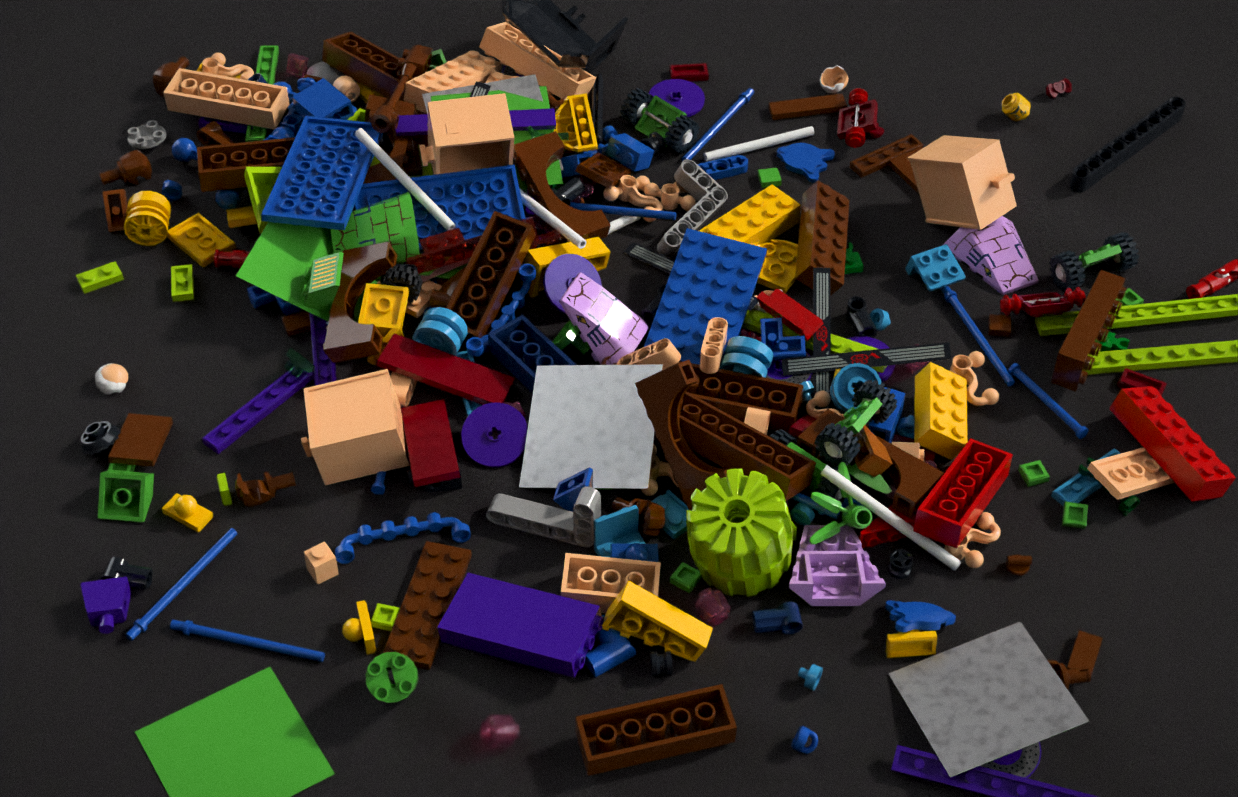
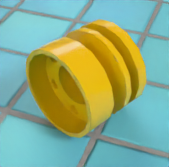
(147, 218)

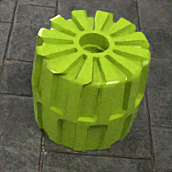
(740, 532)

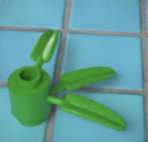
(852, 516)

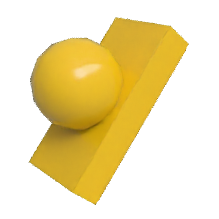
(187, 511)
(356, 629)
(911, 644)

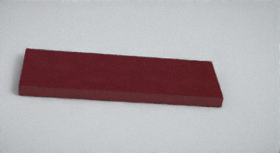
(445, 371)
(430, 443)

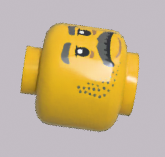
(1016, 107)

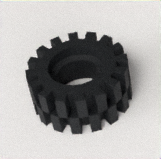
(406, 277)

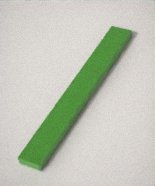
(267, 68)

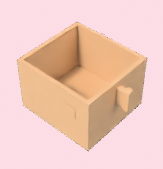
(468, 134)
(963, 181)
(355, 427)

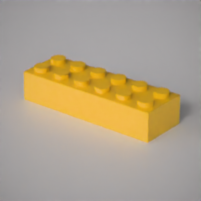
(758, 218)

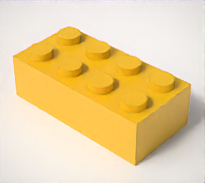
(940, 411)

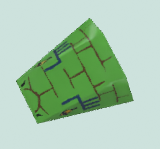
(381, 222)

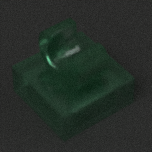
(299, 362)

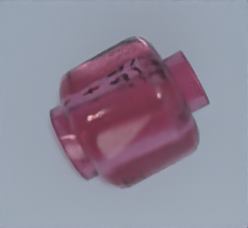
(712, 606)
(499, 731)

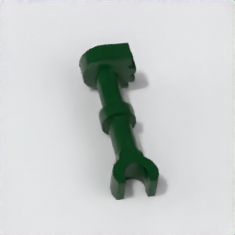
(1128, 503)

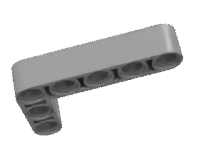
(709, 197)
(549, 521)

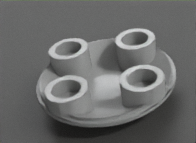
(324, 71)
(146, 135)

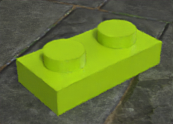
(99, 277)
(182, 283)

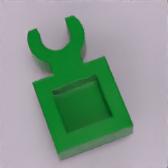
(853, 261)
(1113, 343)

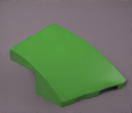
(876, 483)

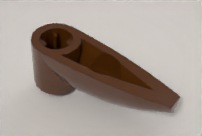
(213, 135)
(442, 297)

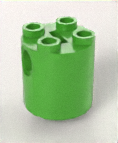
(404, 675)

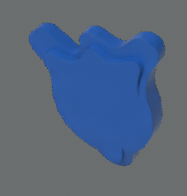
(805, 159)
(918, 616)

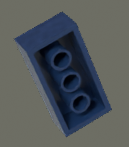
(523, 348)

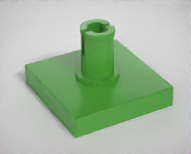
(568, 335)

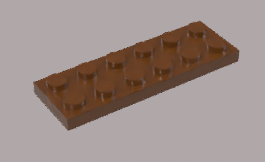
(426, 601)

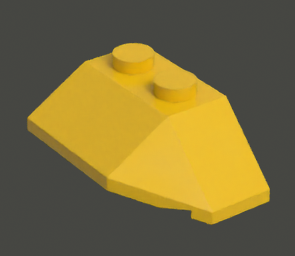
(576, 119)

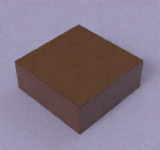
(999, 325)

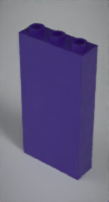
(521, 624)

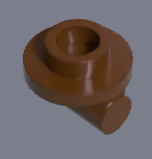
(1018, 564)

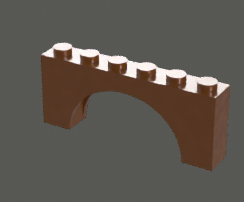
(400, 143)
(532, 161)
(344, 336)
(662, 400)
(910, 475)

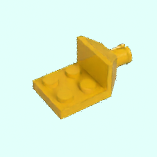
(385, 309)

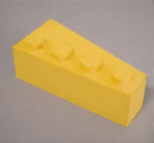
(594, 251)
(656, 622)

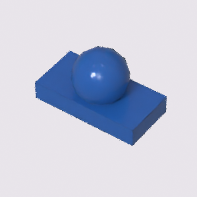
(635, 551)

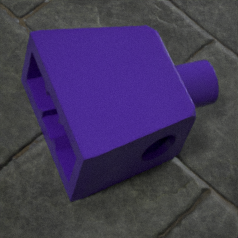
(106, 602)

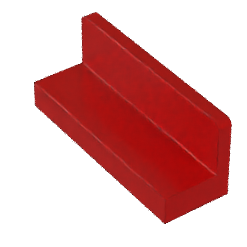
(792, 313)

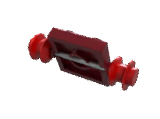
(857, 118)
(1043, 303)

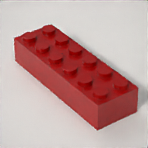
(1172, 443)
(962, 493)

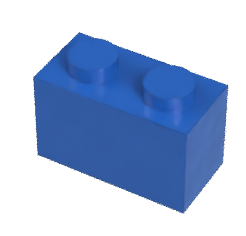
(629, 152)

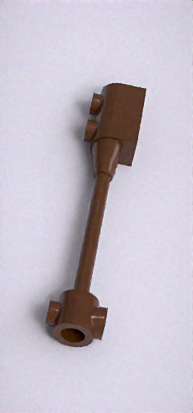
(412, 64)

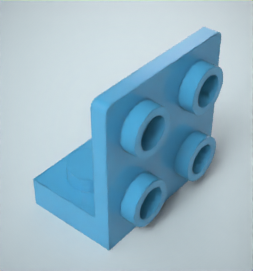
(936, 267)
(616, 528)

